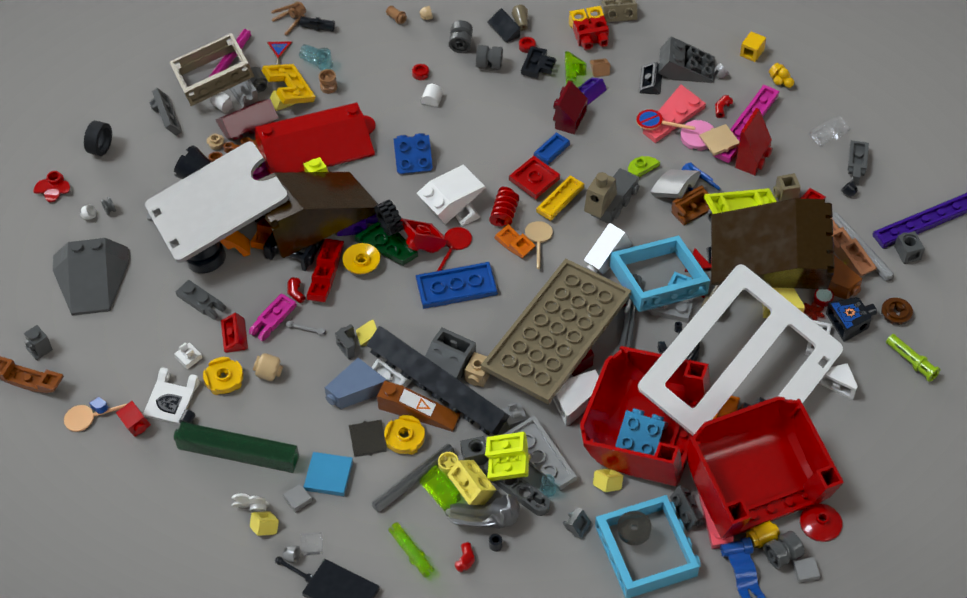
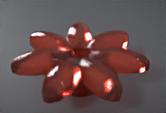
(813, 311)

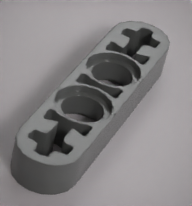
(528, 502)

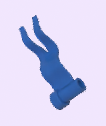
(743, 566)

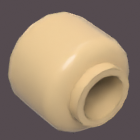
(267, 367)

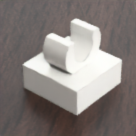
(188, 355)

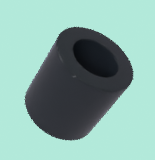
(187, 416)
(495, 546)

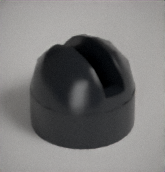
(849, 189)

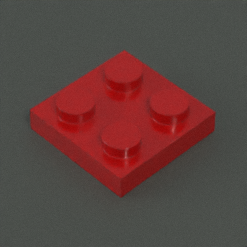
(534, 177)

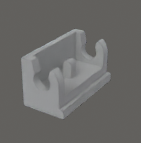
(245, 93)

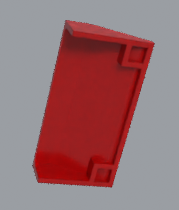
(331, 134)

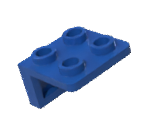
(413, 153)

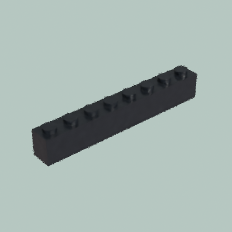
(437, 380)

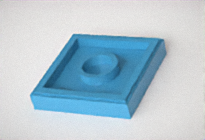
(328, 474)

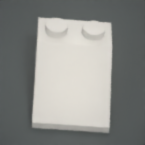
(450, 192)

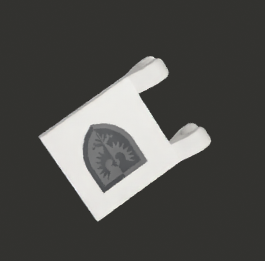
(168, 399)

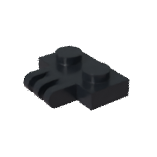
(537, 62)

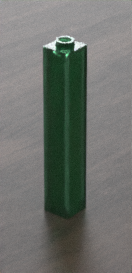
(236, 447)

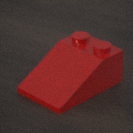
(753, 144)

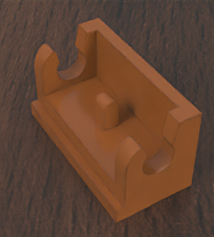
(690, 205)

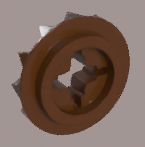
(901, 305)

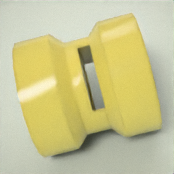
(447, 461)

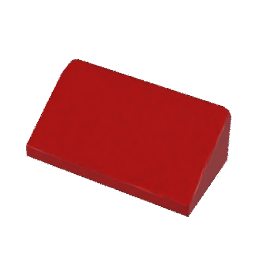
(234, 333)

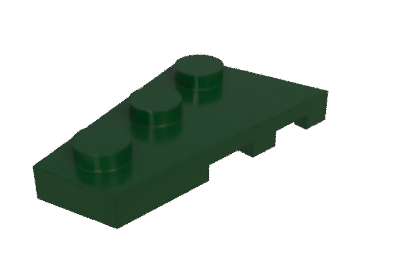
(391, 246)

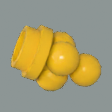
(781, 75)

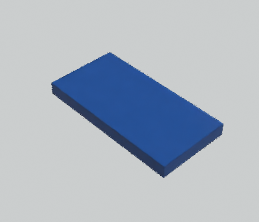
(456, 285)

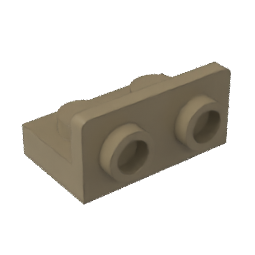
(619, 10)

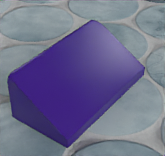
(593, 88)

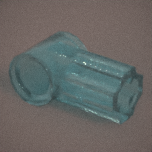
(320, 57)

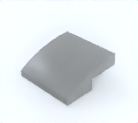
(674, 183)

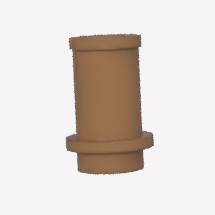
(399, 16)

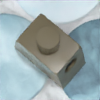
(605, 190)

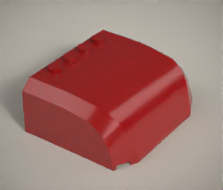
(617, 392)
(760, 465)

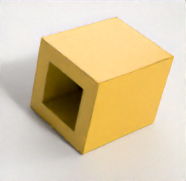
(753, 46)

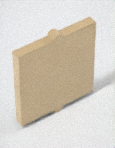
(719, 139)

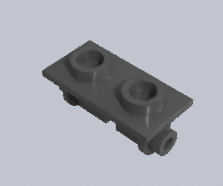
(683, 503)

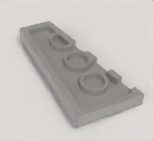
(544, 453)

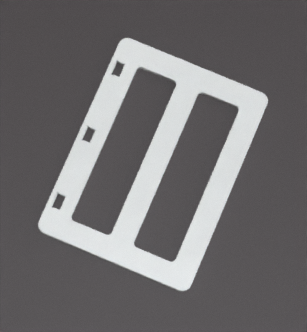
(782, 315)

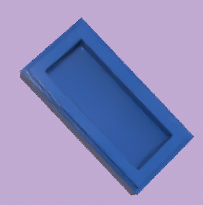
(552, 148)

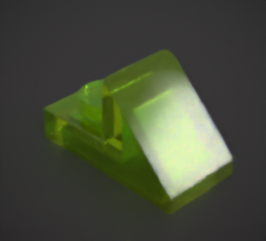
(573, 67)

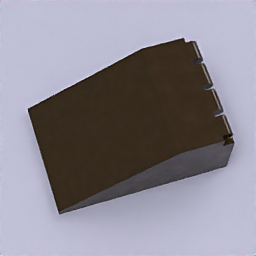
(316, 208)
(778, 241)

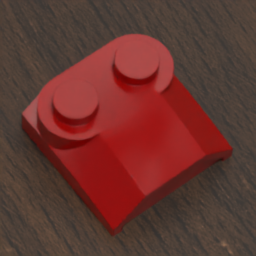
(423, 236)

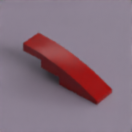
(325, 270)

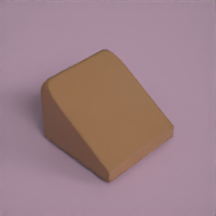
(600, 67)

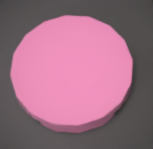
(691, 138)

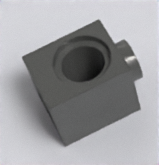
(909, 247)
(471, 445)

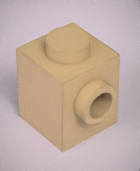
(473, 371)

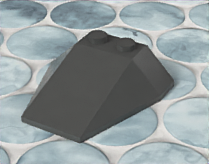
(90, 273)

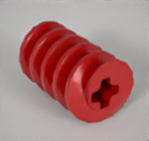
(504, 207)

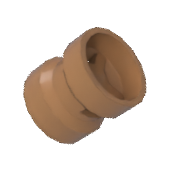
(328, 81)

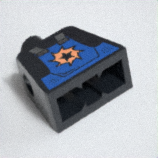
(850, 316)

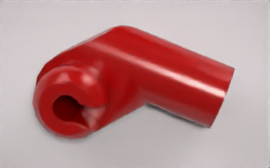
(724, 101)
(292, 289)
(467, 558)

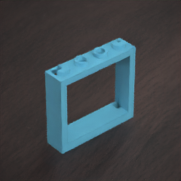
(664, 295)
(657, 581)

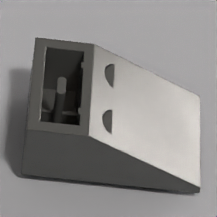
(685, 62)
(450, 352)

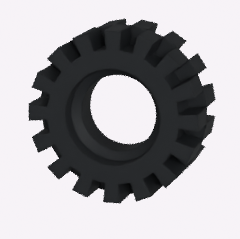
(389, 217)

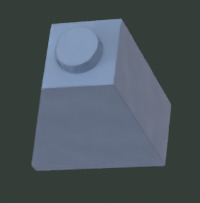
(354, 385)

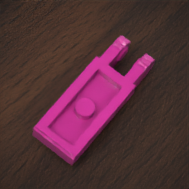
(272, 316)

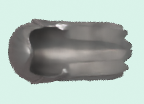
(498, 514)

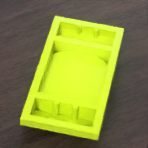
(737, 200)

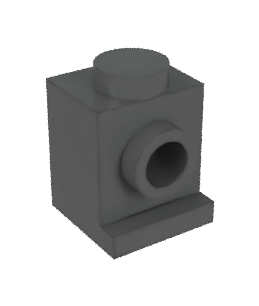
(37, 342)

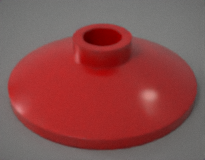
(821, 530)

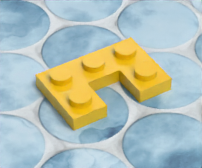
(297, 88)

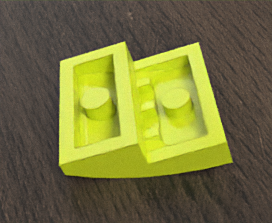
(507, 456)

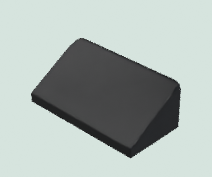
(504, 25)
(650, 79)

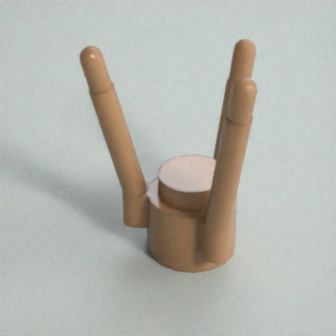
(295, 10)

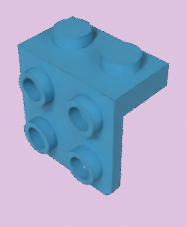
(641, 432)

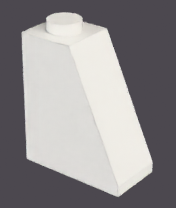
(610, 241)
(575, 396)

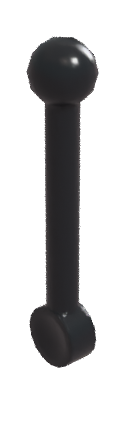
(279, 561)

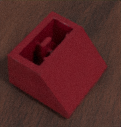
(569, 108)

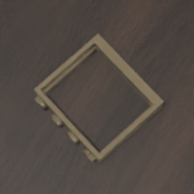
(215, 83)

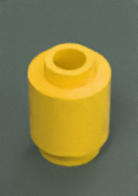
(763, 533)

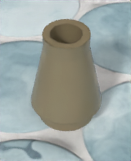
(520, 15)

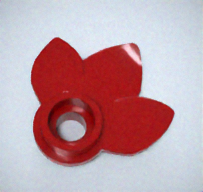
(52, 186)

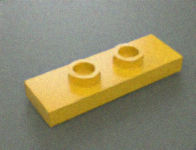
(560, 197)

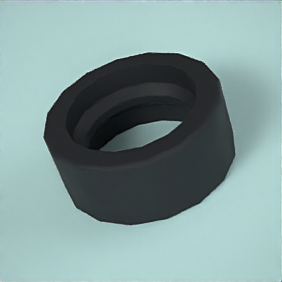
(97, 138)

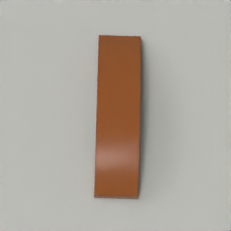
(28, 378)

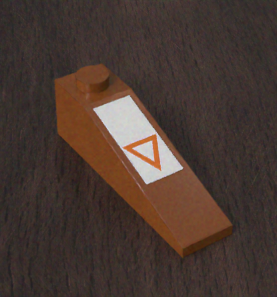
(403, 401)

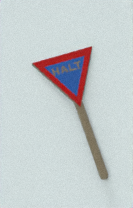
(279, 48)

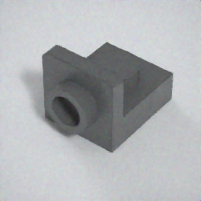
(345, 341)

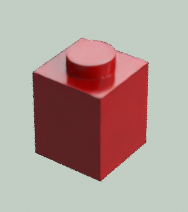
(133, 418)

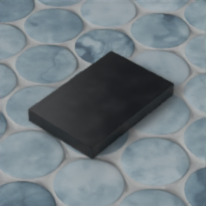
(337, 582)

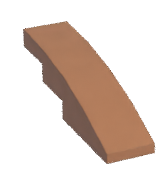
(851, 252)

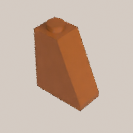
(844, 280)

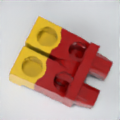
(589, 28)

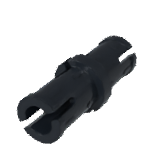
(317, 23)

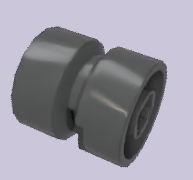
(460, 36)
(489, 57)
(785, 549)

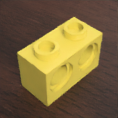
(471, 482)

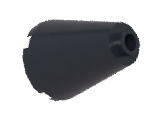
(190, 162)

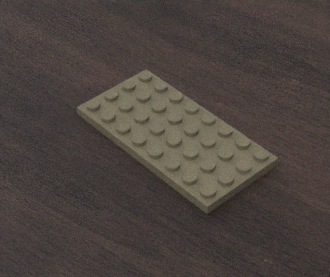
(556, 331)

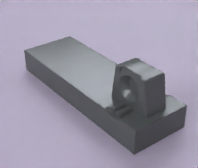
(162, 104)

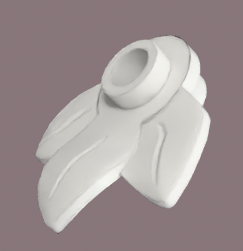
(255, 503)

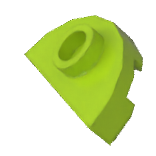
(643, 165)

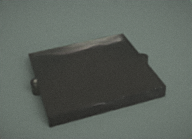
(367, 438)

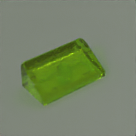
(440, 488)

